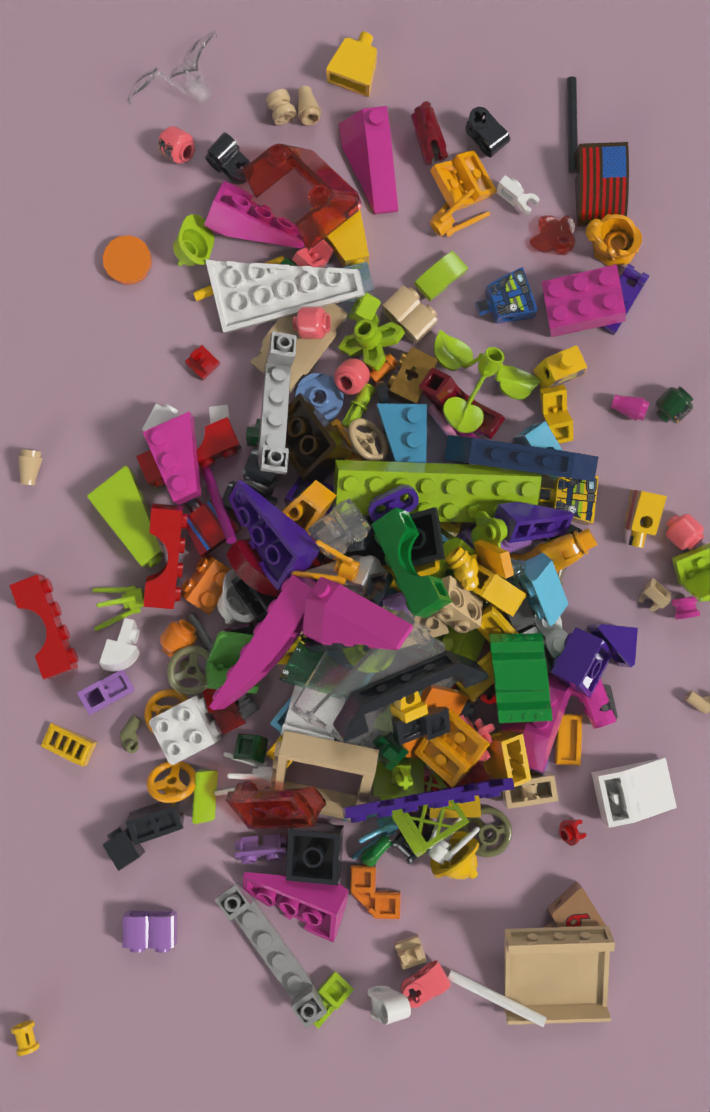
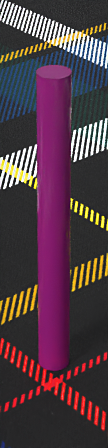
(219, 505)

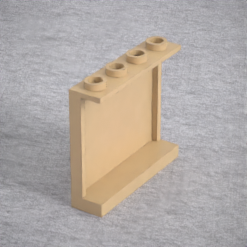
(558, 972)

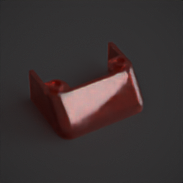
(330, 197)

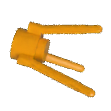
(443, 219)
(345, 567)

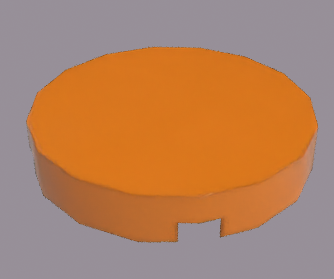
(127, 259)

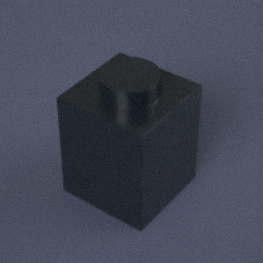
(121, 848)

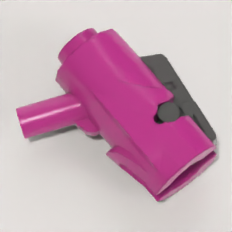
(600, 706)

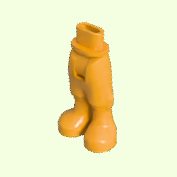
(562, 550)

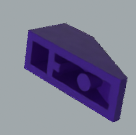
(532, 521)

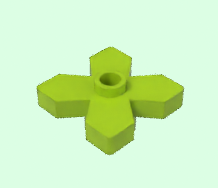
(370, 339)

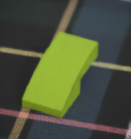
(441, 275)
(333, 994)

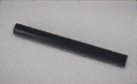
(572, 122)

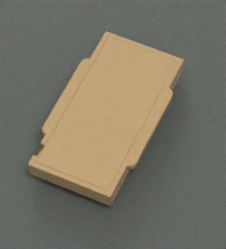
(307, 351)

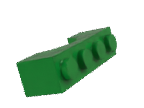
(396, 536)

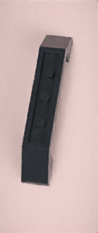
(351, 719)

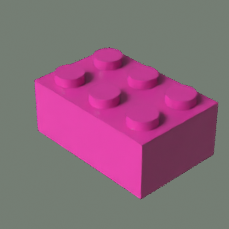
(584, 301)

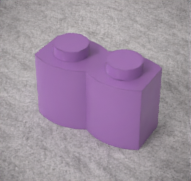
(149, 930)

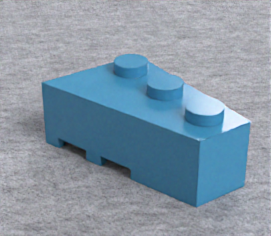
(405, 430)

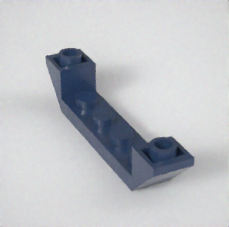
(521, 457)

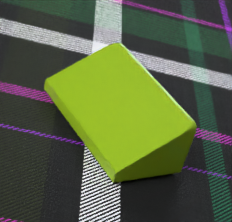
(204, 799)

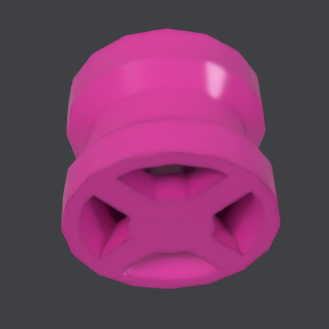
(685, 608)

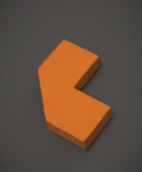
(378, 903)

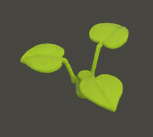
(513, 381)

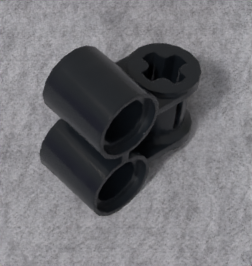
(226, 158)

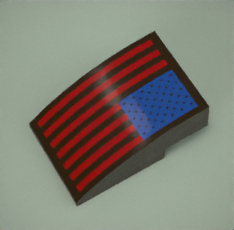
(601, 180)

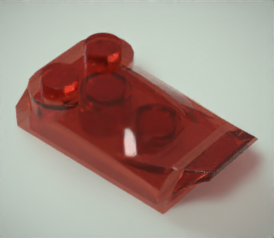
(275, 807)

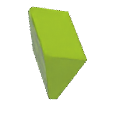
(364, 308)

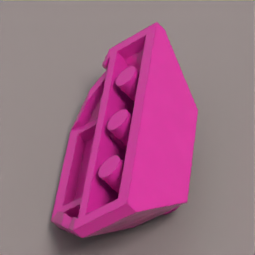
(541, 734)

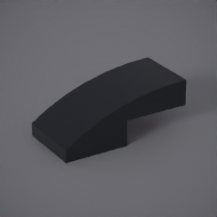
(429, 726)

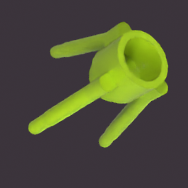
(131, 599)

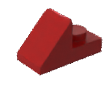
(227, 718)

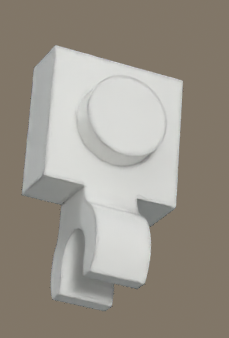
(513, 193)

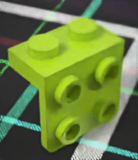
(694, 572)

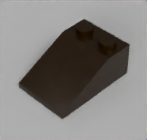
(312, 441)

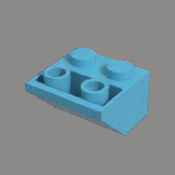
(543, 589)

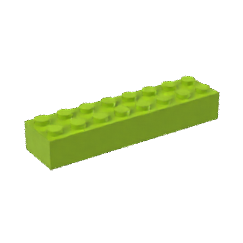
(453, 488)

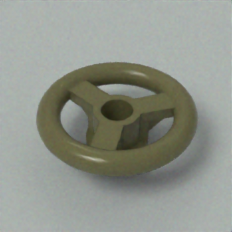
(182, 668)
(496, 830)

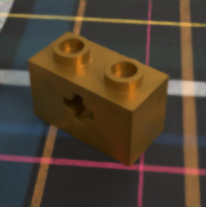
(417, 363)

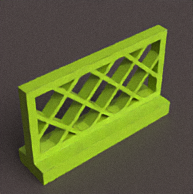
(413, 834)

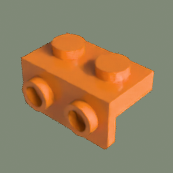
(205, 584)

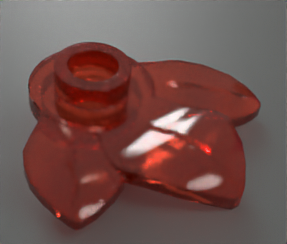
(552, 232)

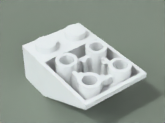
(633, 792)

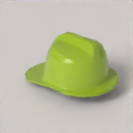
(193, 241)

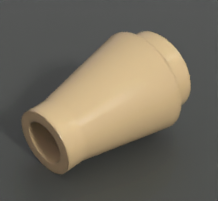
(308, 108)
(29, 466)

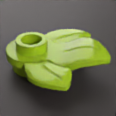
(488, 529)

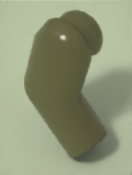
(128, 734)

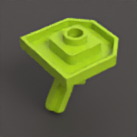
(402, 780)

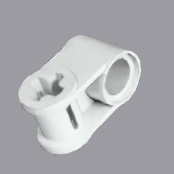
(388, 1005)

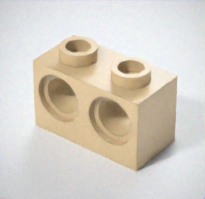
(465, 609)

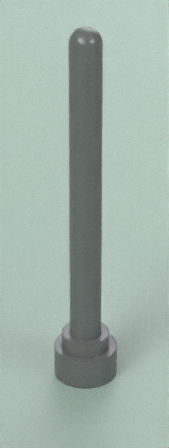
(246, 705)

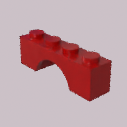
(218, 442)
(166, 525)
(56, 654)

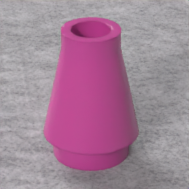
(630, 406)

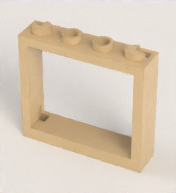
(329, 755)

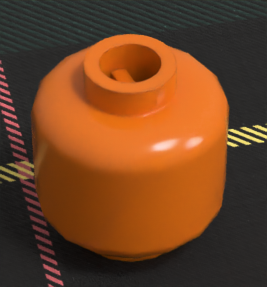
(176, 636)

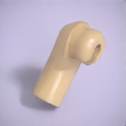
(698, 702)

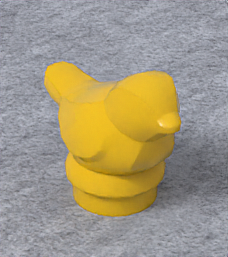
(464, 567)

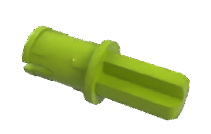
(358, 405)

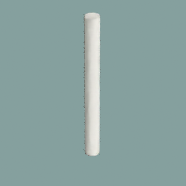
(497, 998)

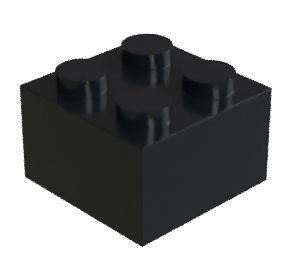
(315, 854)

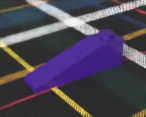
(276, 537)

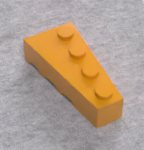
(310, 505)

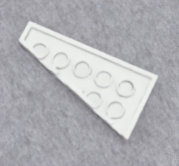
(266, 292)

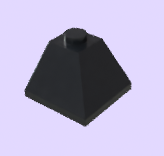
(429, 543)

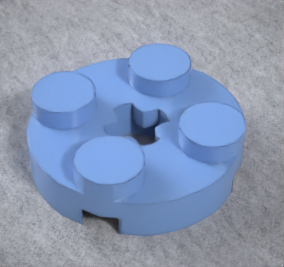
(324, 385)

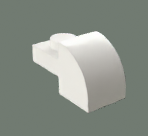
(121, 653)

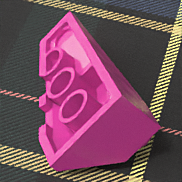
(369, 150)
(240, 217)
(345, 617)
(313, 904)

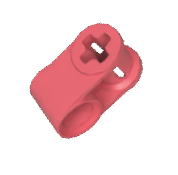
(428, 983)

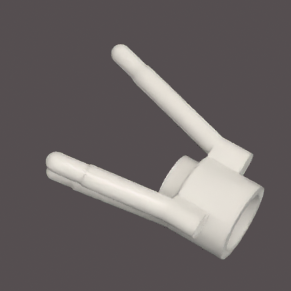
(260, 776)
(441, 850)

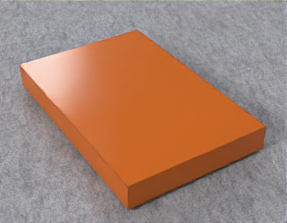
(438, 697)

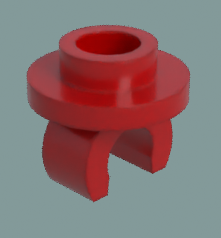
(569, 832)

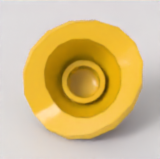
(462, 864)

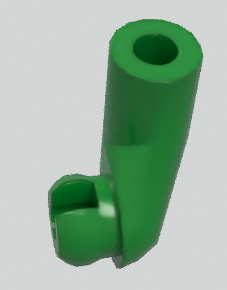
(373, 853)

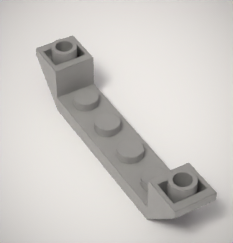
(275, 399)
(275, 952)

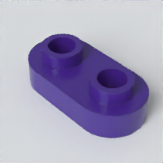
(392, 500)

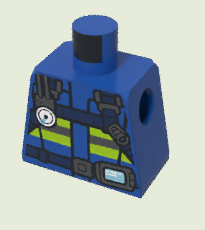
(508, 299)

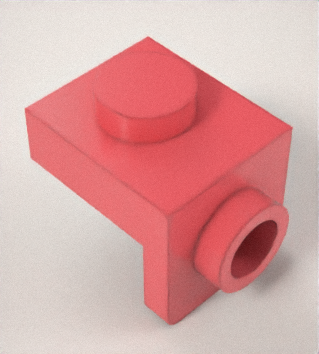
(315, 257)

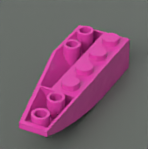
(269, 644)

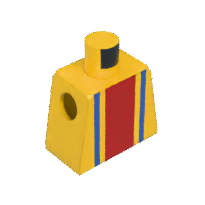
(647, 506)

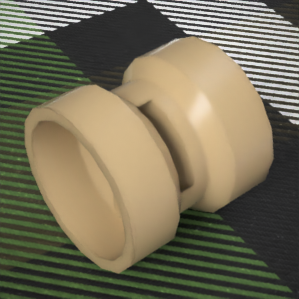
(279, 103)

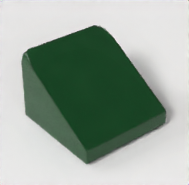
(250, 748)

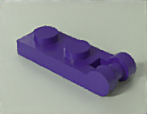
(629, 293)

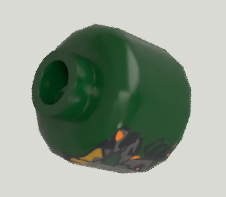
(674, 405)

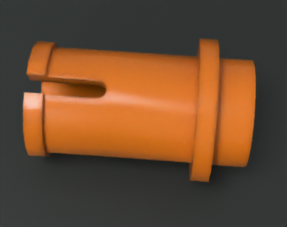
(390, 364)

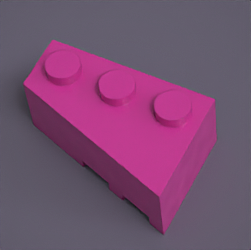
(176, 456)

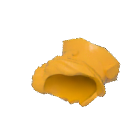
(614, 239)

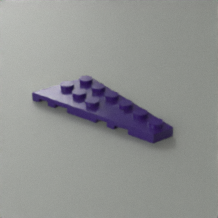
(434, 799)

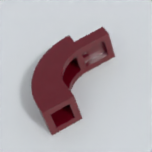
(440, 387)
(246, 565)

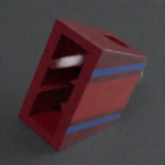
(205, 526)

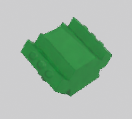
(520, 677)

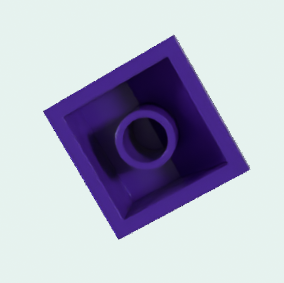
(582, 661)

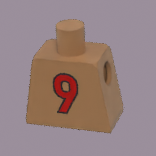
(573, 909)

